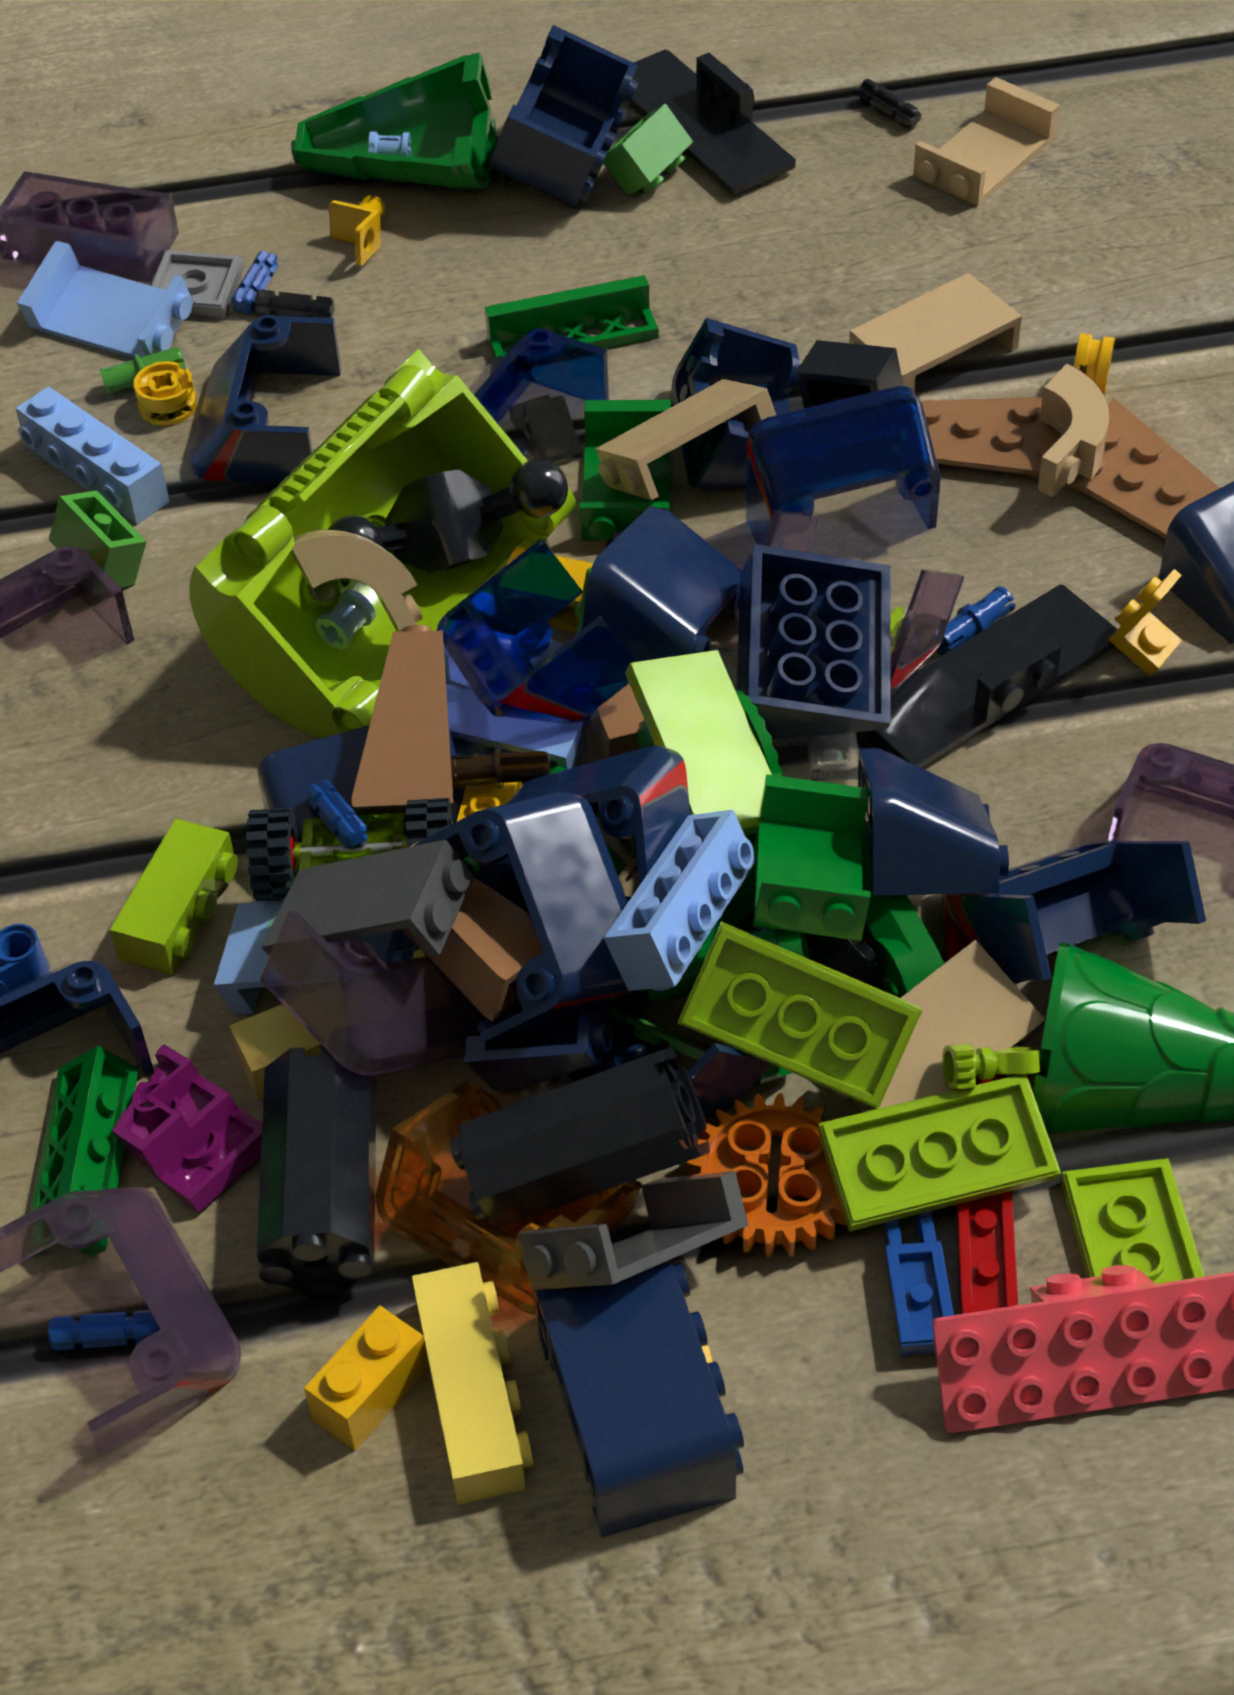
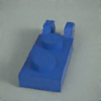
(916, 1284)

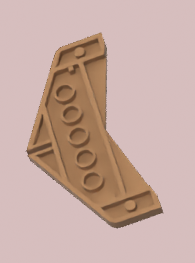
(1137, 473)

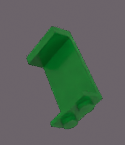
(608, 509)
(811, 858)

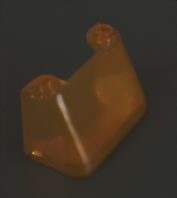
(428, 1200)

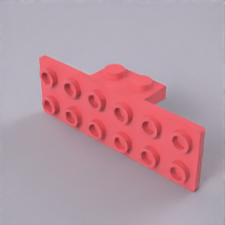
(1086, 1348)

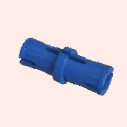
(976, 618)

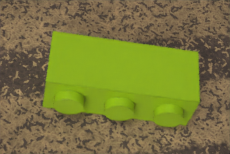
(174, 897)

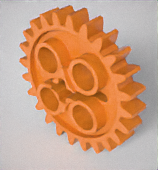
(798, 1173)

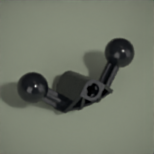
(457, 519)

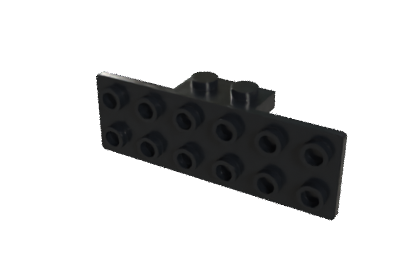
(716, 115)
(993, 675)

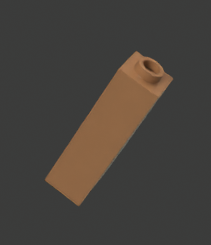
(409, 728)
(487, 949)

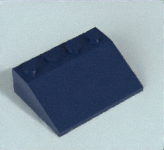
(815, 642)

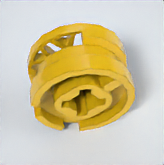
(1094, 358)
(165, 390)

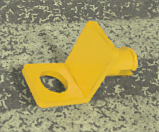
(358, 225)

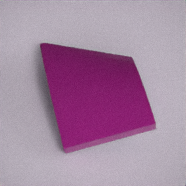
(188, 1131)

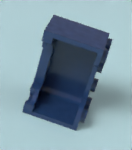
(565, 117)
(641, 1397)

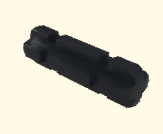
(889, 104)
(293, 304)

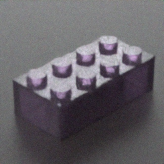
(105, 224)

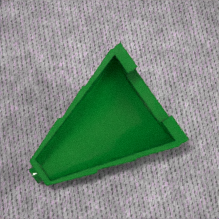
(440, 108)
(1129, 1050)

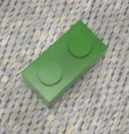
(647, 150)
(99, 530)

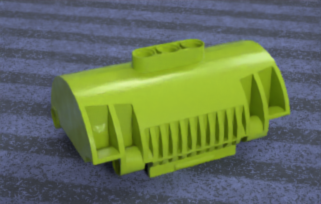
(255, 598)

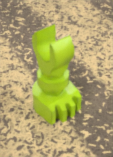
(962, 1065)

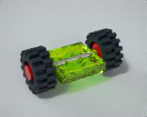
(278, 856)

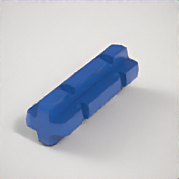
(255, 279)
(337, 814)
(100, 1329)

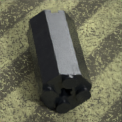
(580, 1139)
(316, 1175)

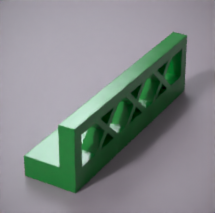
(575, 311)
(89, 1149)

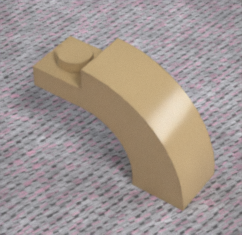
(1081, 416)
(342, 554)

